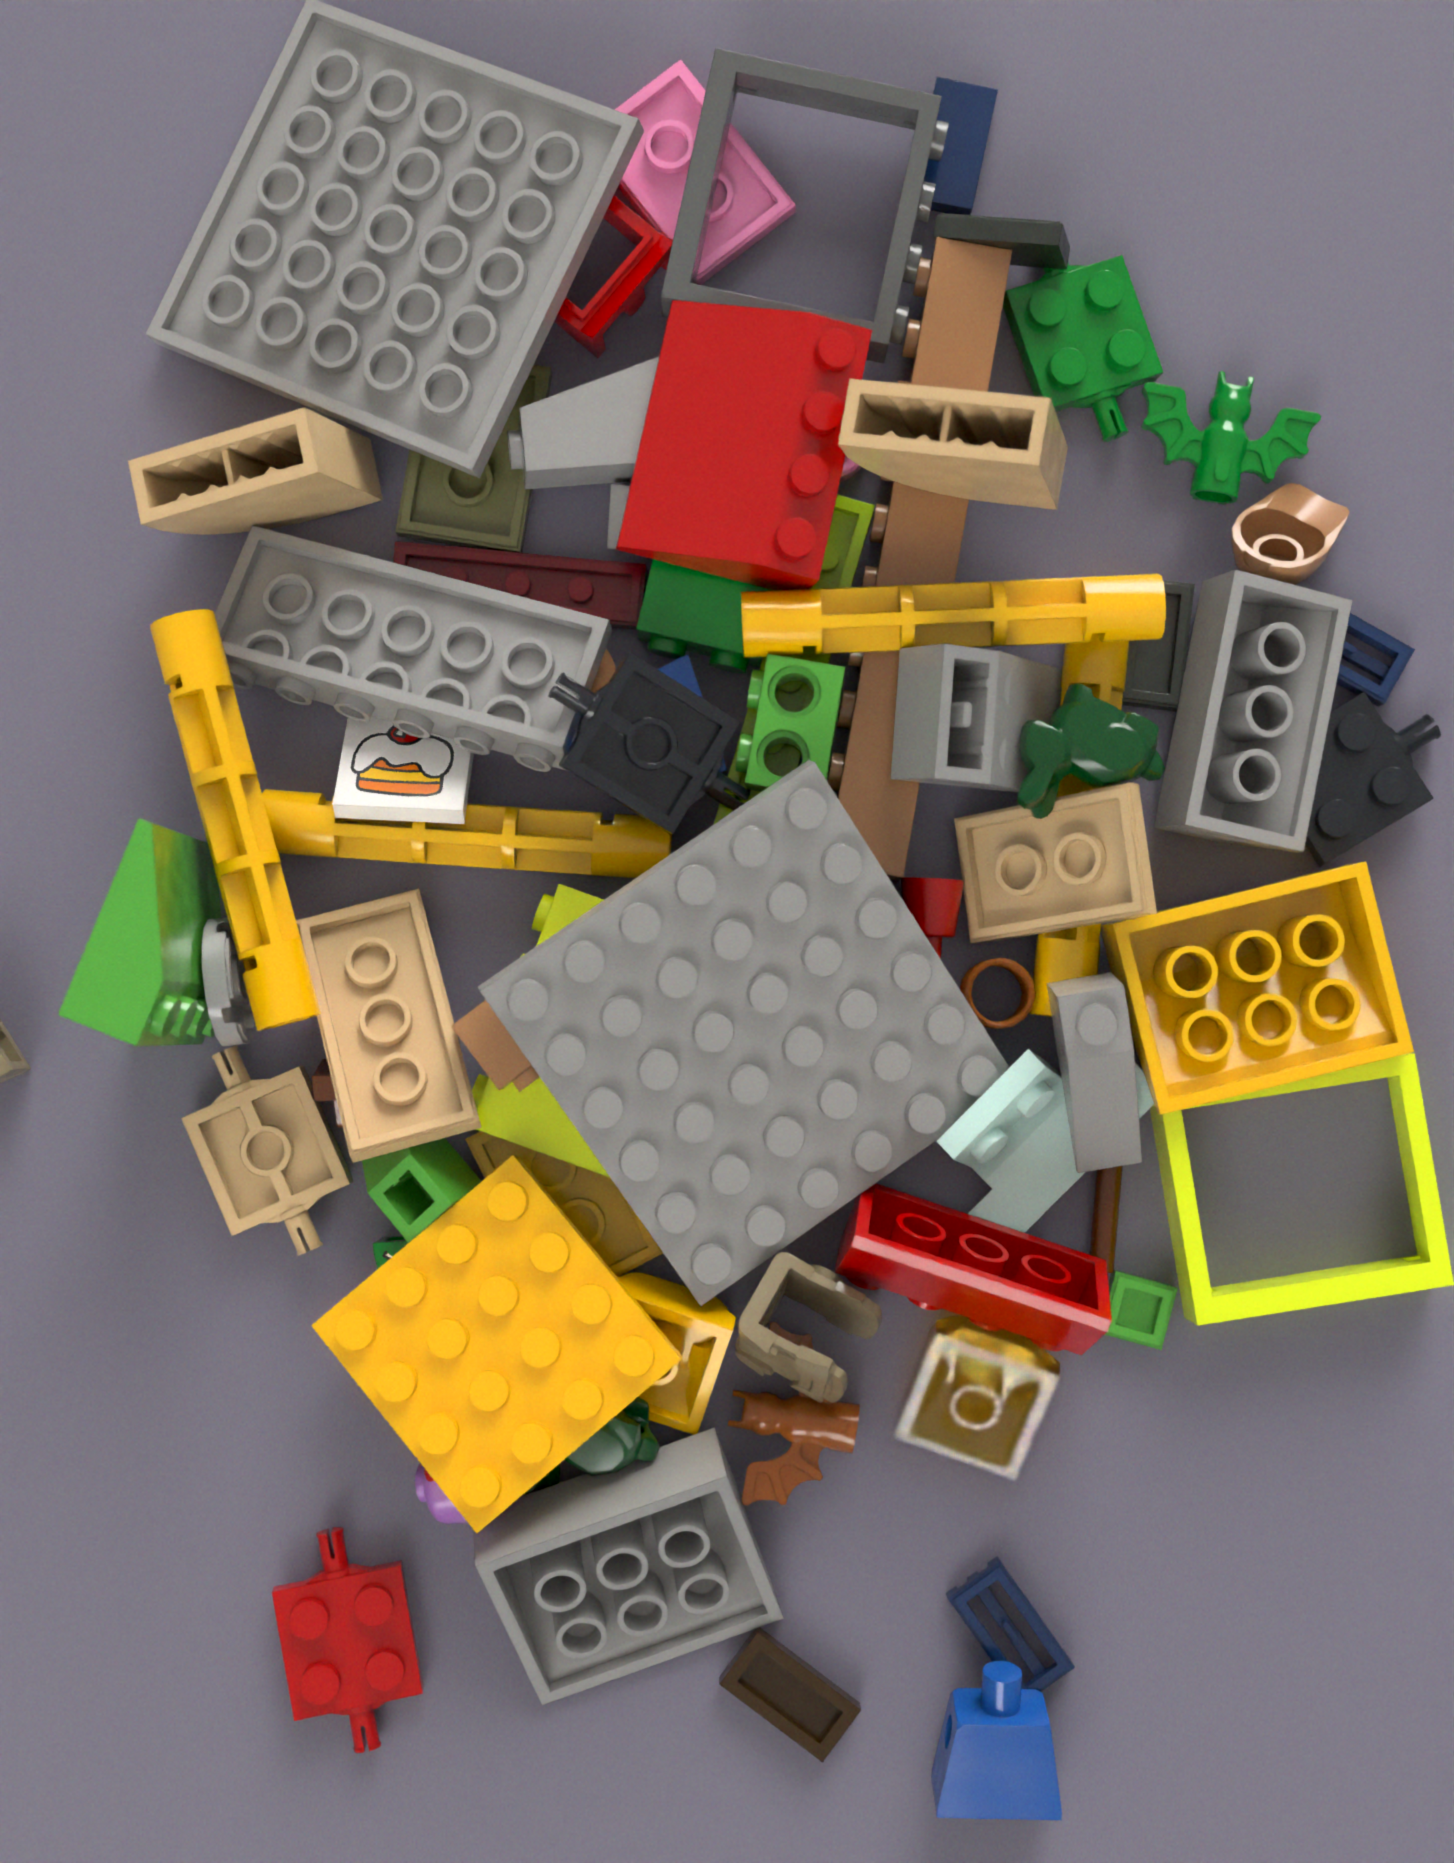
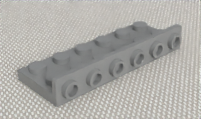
(406, 647)

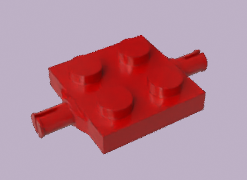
(347, 1640)

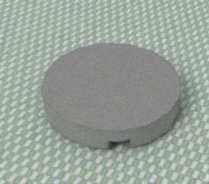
(224, 985)

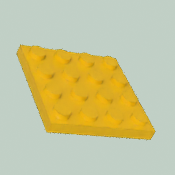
(496, 1342)

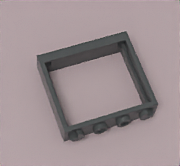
(828, 92)

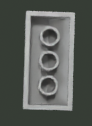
(1253, 712)

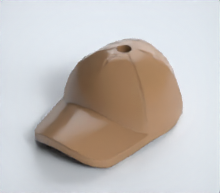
(1287, 534)

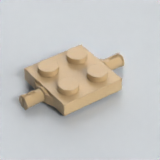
(267, 1150)

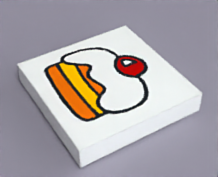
(400, 775)

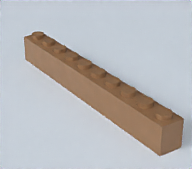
(917, 535)

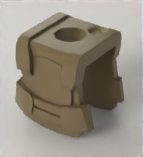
(822, 1292)

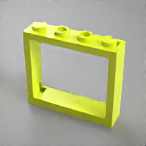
(1322, 1287)

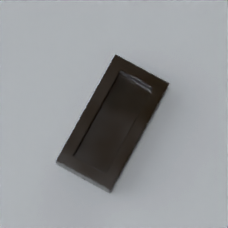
(790, 1694)

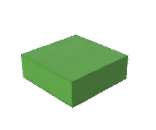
(1140, 1309)

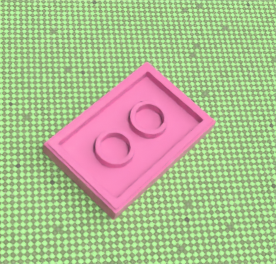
(746, 197)

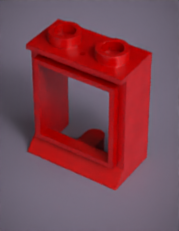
(624, 288)

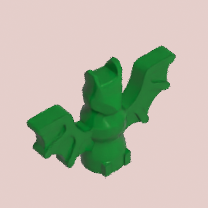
(1223, 447)

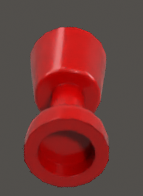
(933, 906)

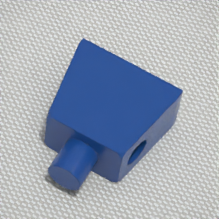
(996, 1752)

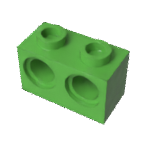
(807, 730)

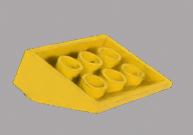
(1259, 987)

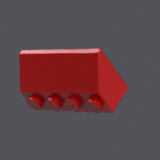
(975, 1270)

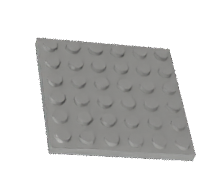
(395, 234)
(749, 1032)

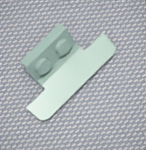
(1022, 1142)

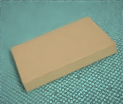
(1057, 871)

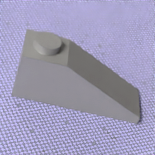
(1097, 1070)

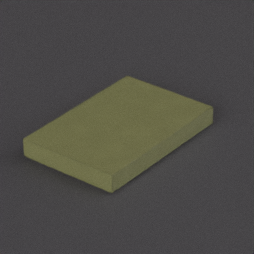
(467, 510)

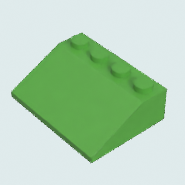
(145, 950)

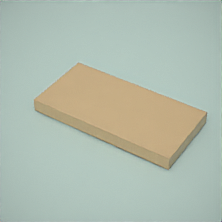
(387, 1026)

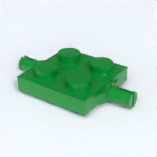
(1083, 339)

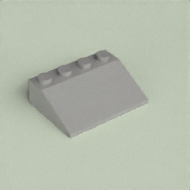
(626, 1568)

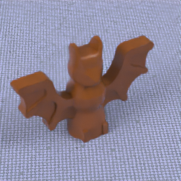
(802, 1423)

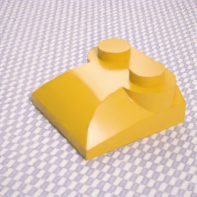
(697, 1334)

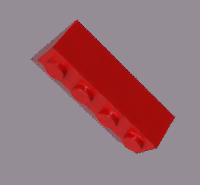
(743, 443)

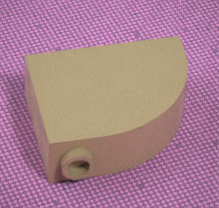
(957, 441)
(256, 475)

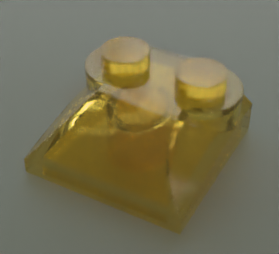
(978, 1395)

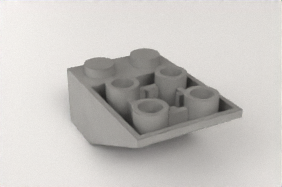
(965, 715)

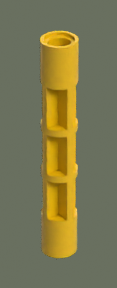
(953, 614)
(234, 818)
(489, 838)
(1077, 950)

